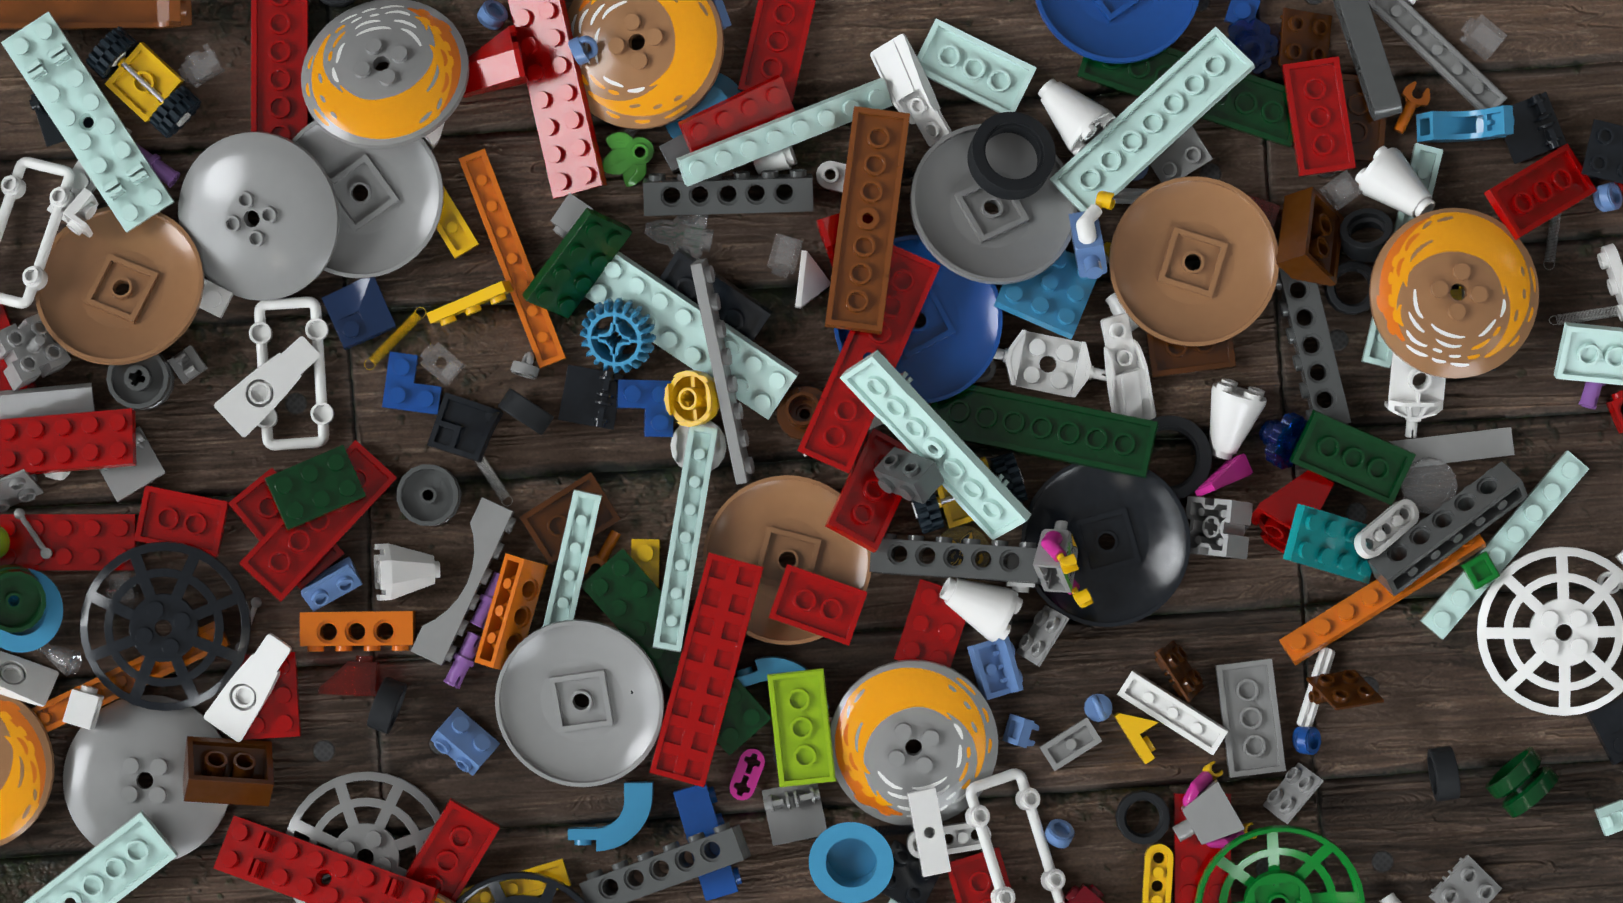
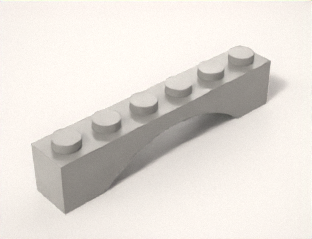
(488, 528)

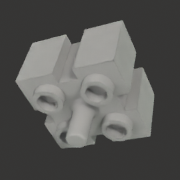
(30, 352)
(1219, 526)

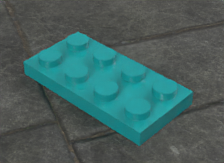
(1326, 543)

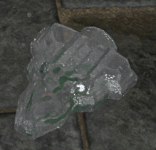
(684, 232)

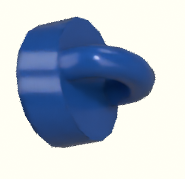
(1306, 740)

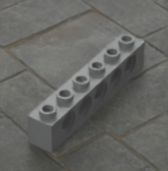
(714, 203)
(1323, 356)
(1448, 528)
(884, 560)
(732, 850)

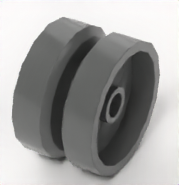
(155, 390)
(412, 498)

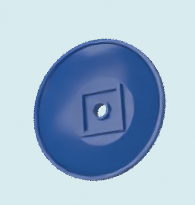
(1117, 28)
(957, 336)

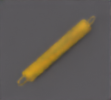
(410, 322)

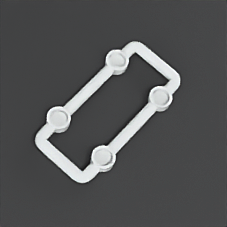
(61, 197)
(316, 330)
(1026, 799)

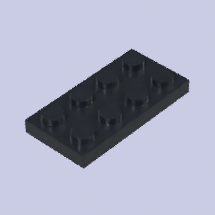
(736, 308)

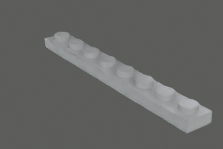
(720, 360)

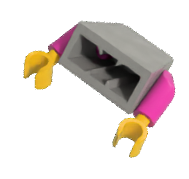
(1057, 562)
(1209, 812)

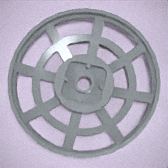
(366, 835)

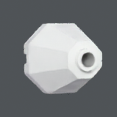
(402, 571)

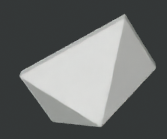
(810, 280)

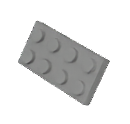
(1251, 716)

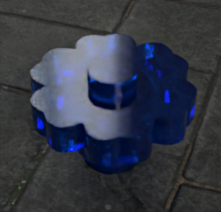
(1254, 41)
(1282, 438)

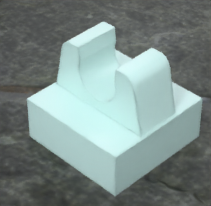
(1611, 817)

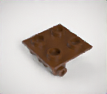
(1303, 36)
(1187, 680)
(1342, 690)

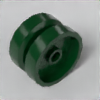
(31, 600)
(1522, 782)

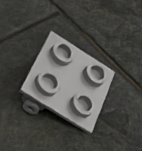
(1181, 157)
(129, 479)
(18, 488)
(1042, 635)
(1292, 793)
(794, 813)
(1465, 884)

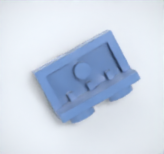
(331, 584)
(995, 668)
(464, 742)

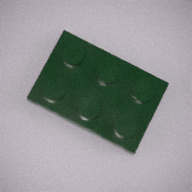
(315, 487)

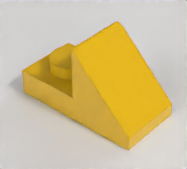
(1133, 727)

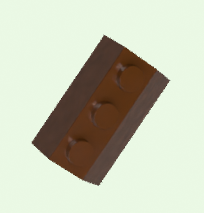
(1309, 238)
(228, 771)

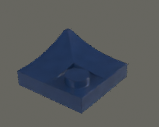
(358, 312)

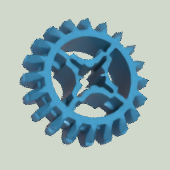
(614, 355)

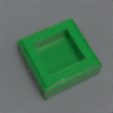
(1480, 570)

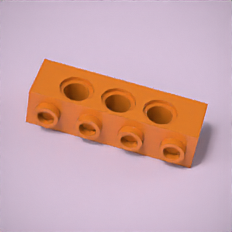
(510, 610)
(401, 621)

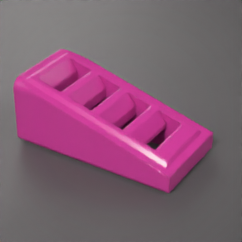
(1227, 473)

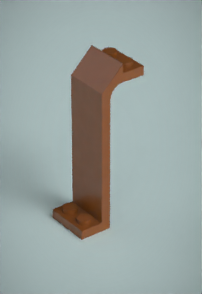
(98, 13)

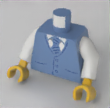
(1087, 239)

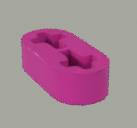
(740, 772)

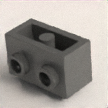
(908, 475)

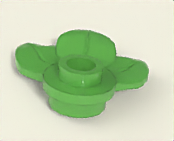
(623, 158)

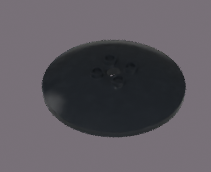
(1148, 534)

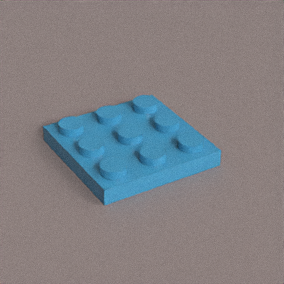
(1051, 298)

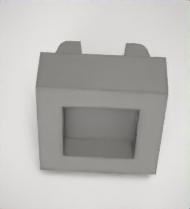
(187, 364)

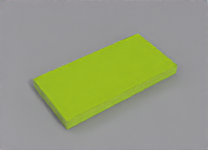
(801, 727)

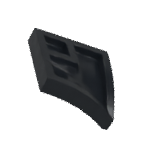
(463, 427)
(1609, 729)

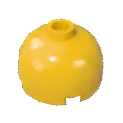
(692, 398)

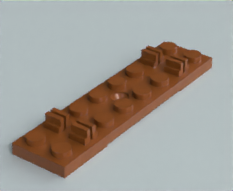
(861, 248)

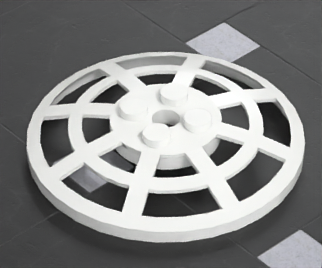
(1543, 630)

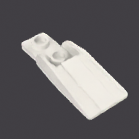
(910, 87)
(1126, 370)
(265, 387)
(25, 679)
(248, 689)

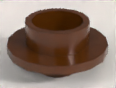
(793, 405)

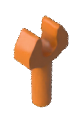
(1410, 106)
(604, 552)

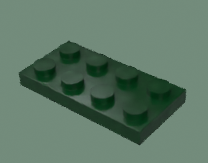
(577, 263)
(1352, 457)

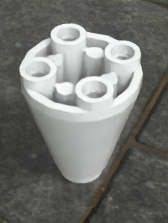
(1074, 114)
(1395, 183)
(1232, 416)
(982, 605)

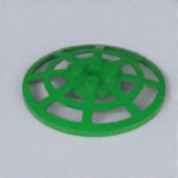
(1282, 883)

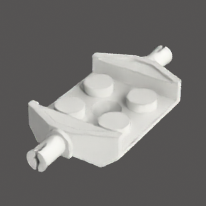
(1071, 360)
(1411, 400)

